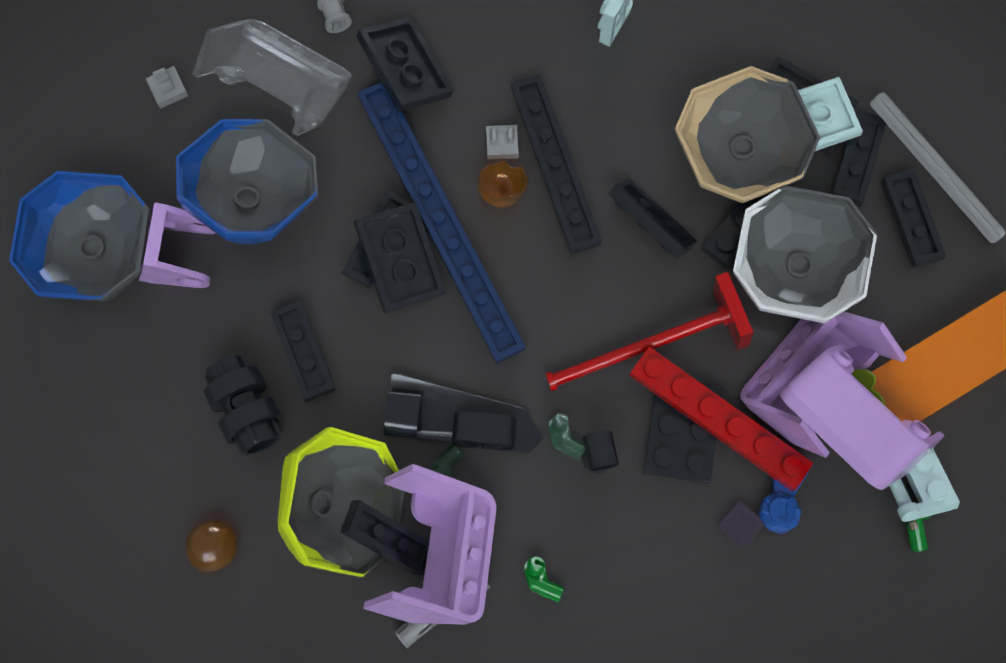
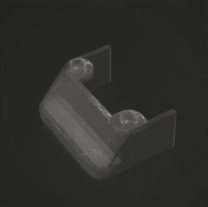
(276, 65)

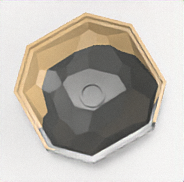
(747, 134)

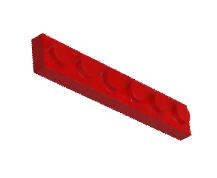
(721, 419)

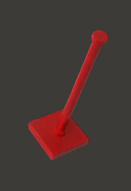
(728, 313)

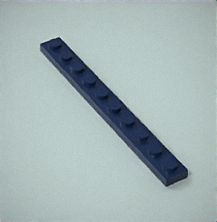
(442, 224)

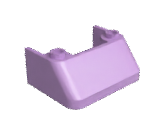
(800, 348)
(856, 421)
(457, 551)

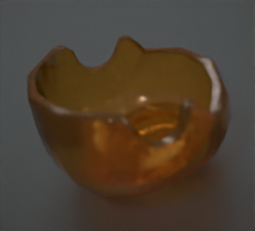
(502, 184)
(211, 546)

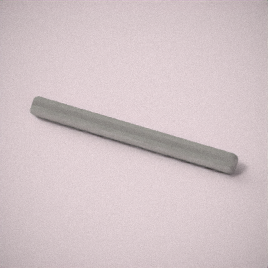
(938, 168)

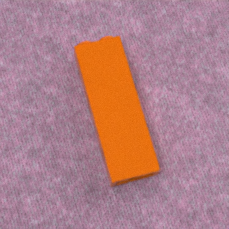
(946, 363)

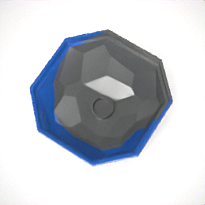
(246, 180)
(80, 236)

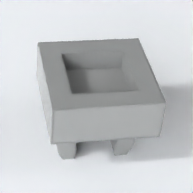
(166, 86)
(502, 142)

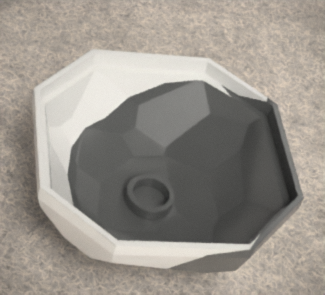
(805, 254)

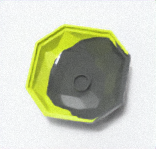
(317, 492)

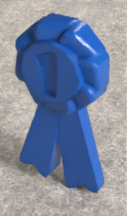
(780, 509)

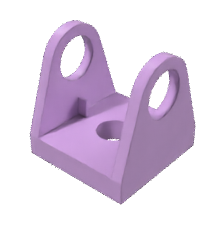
(153, 271)

